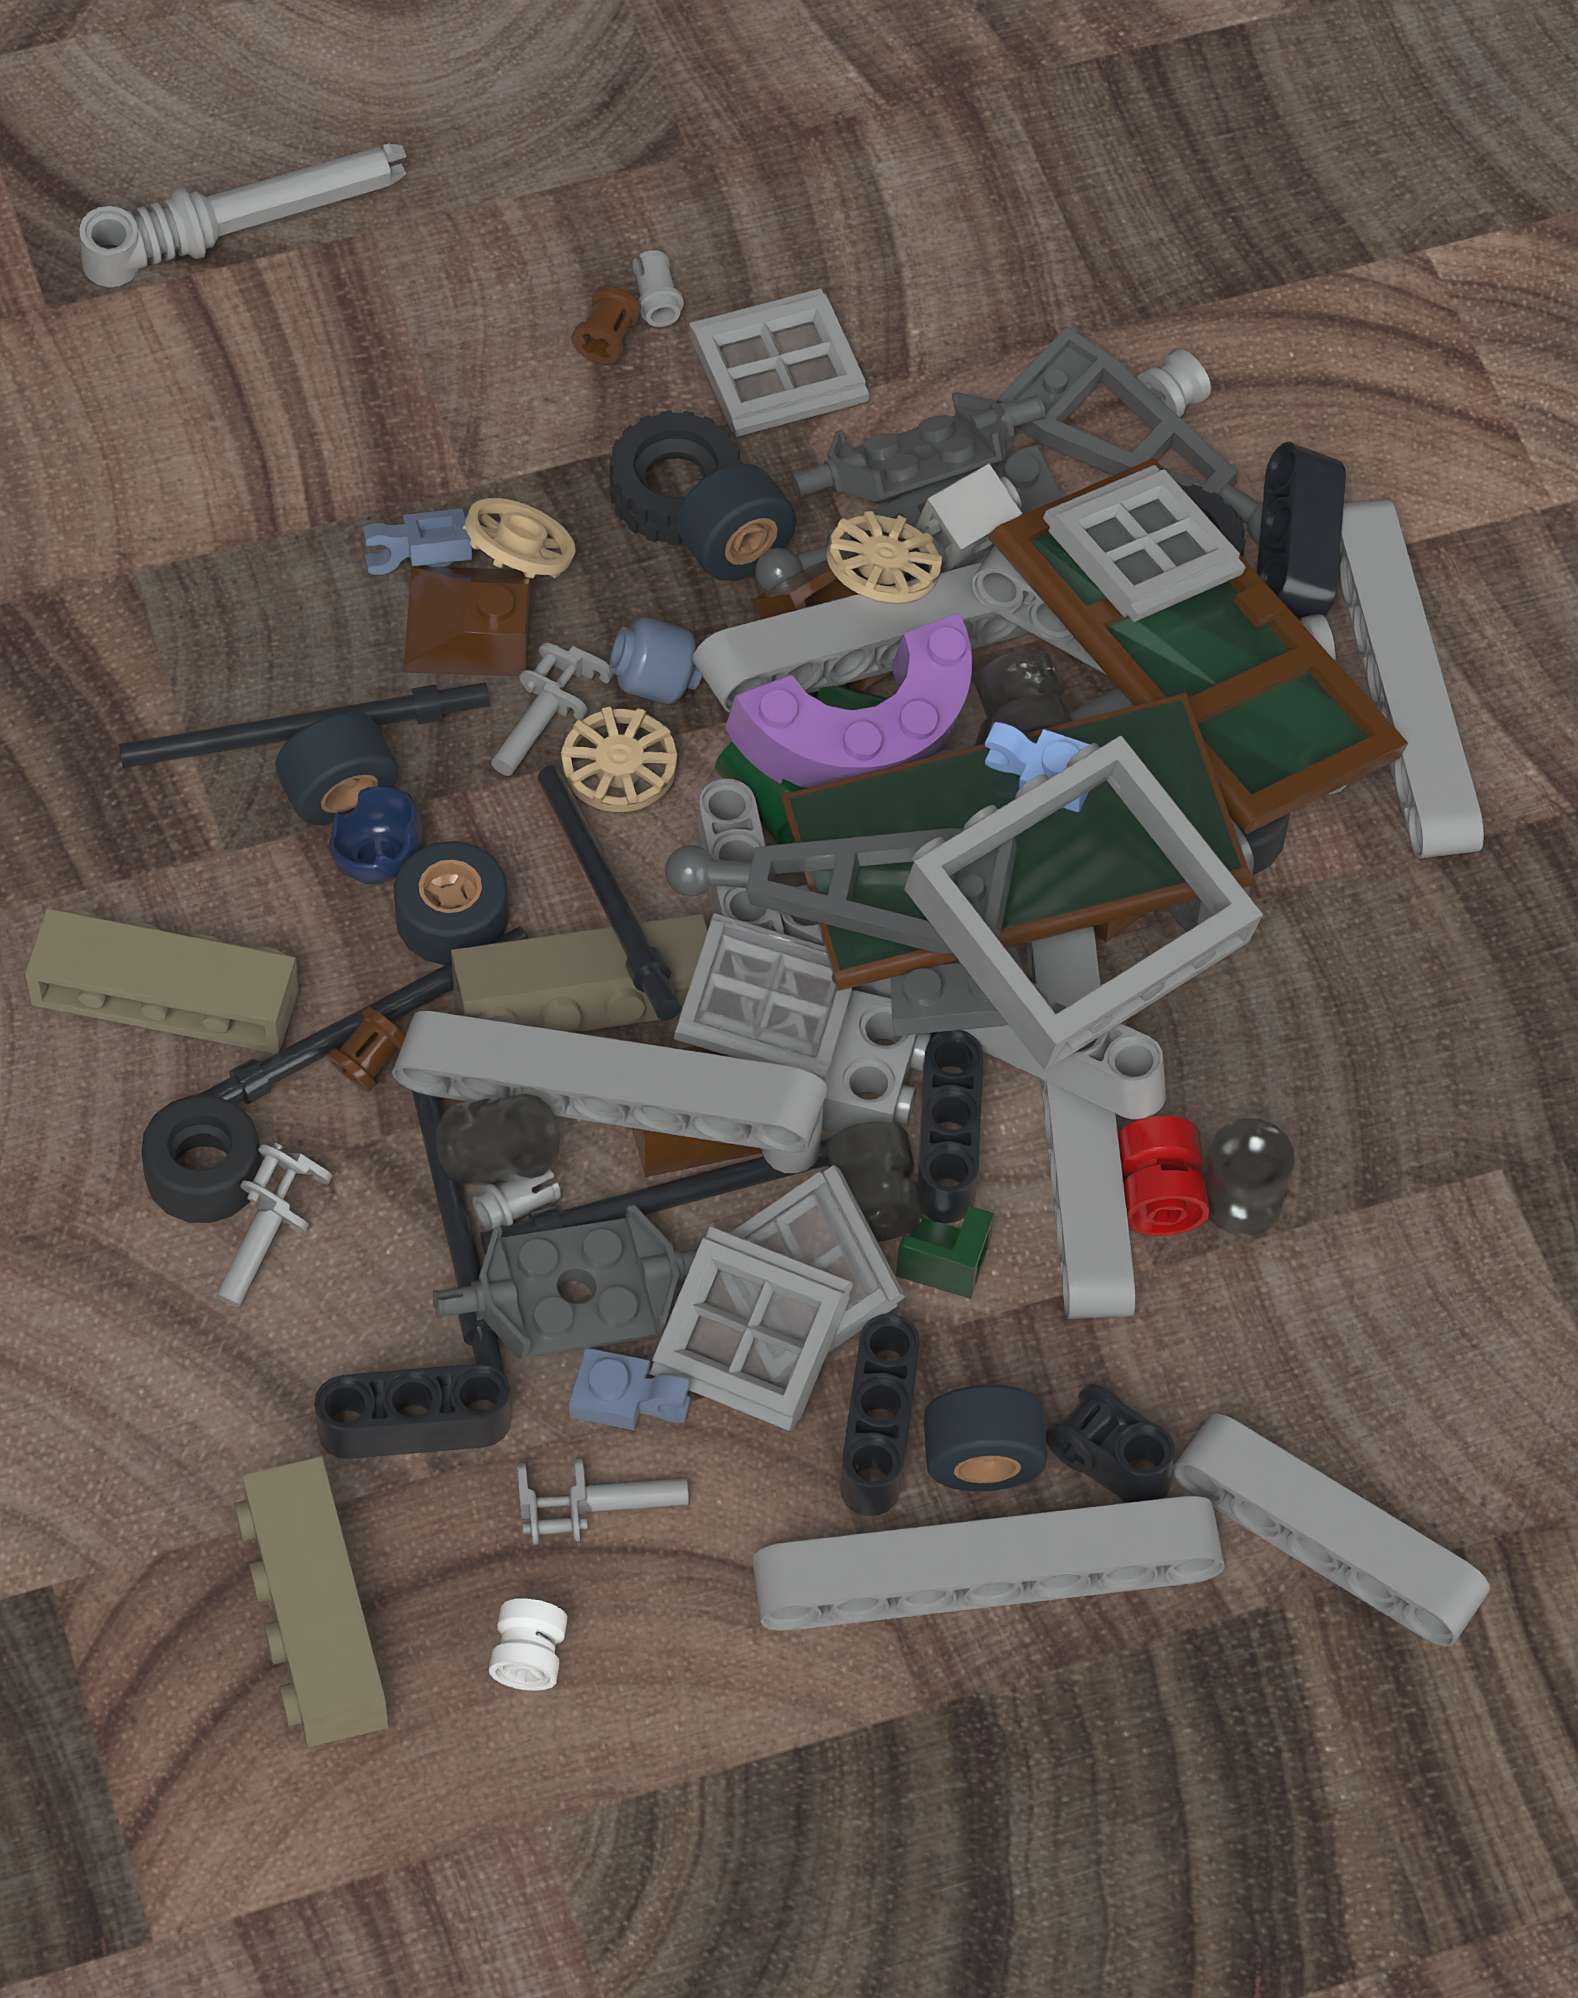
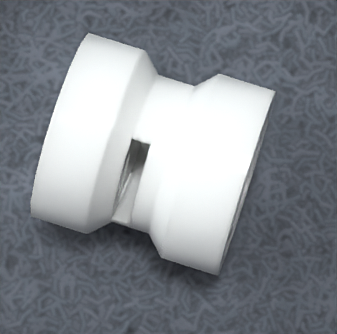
(528, 1644)

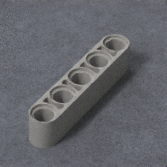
(1332, 1530)

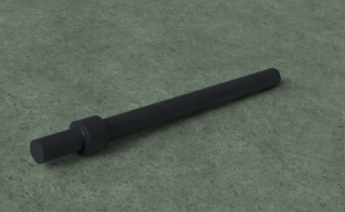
(425, 705)
(643, 963)
(254, 1079)
(654, 1198)
(458, 1233)

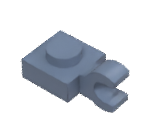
(426, 538)
(618, 1387)

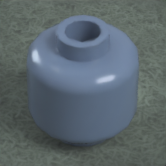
(655, 660)

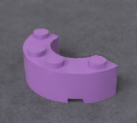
(816, 744)

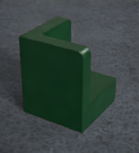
(945, 1254)

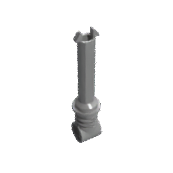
(195, 221)

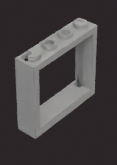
(1057, 1036)

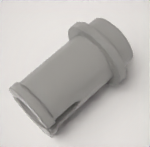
(658, 298)
(513, 1200)

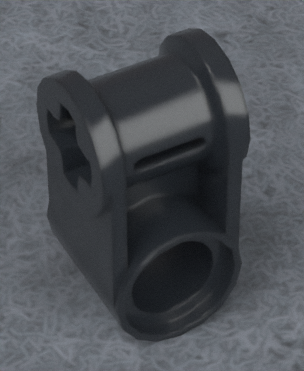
(1108, 1435)

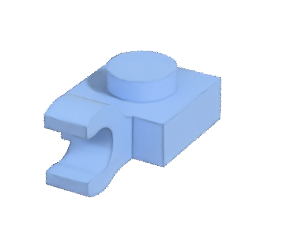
(1016, 754)

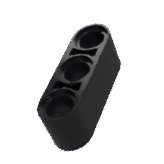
(1302, 528)
(954, 1100)
(384, 1394)
(883, 1442)

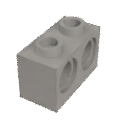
(966, 515)
(868, 1067)

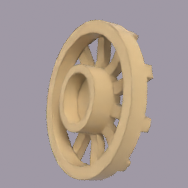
(519, 537)
(884, 558)
(619, 759)

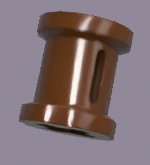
(606, 325)
(367, 1049)

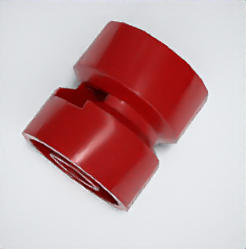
(1163, 1175)

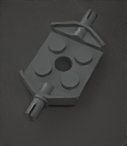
(923, 455)
(619, 1260)

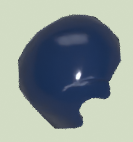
(376, 835)

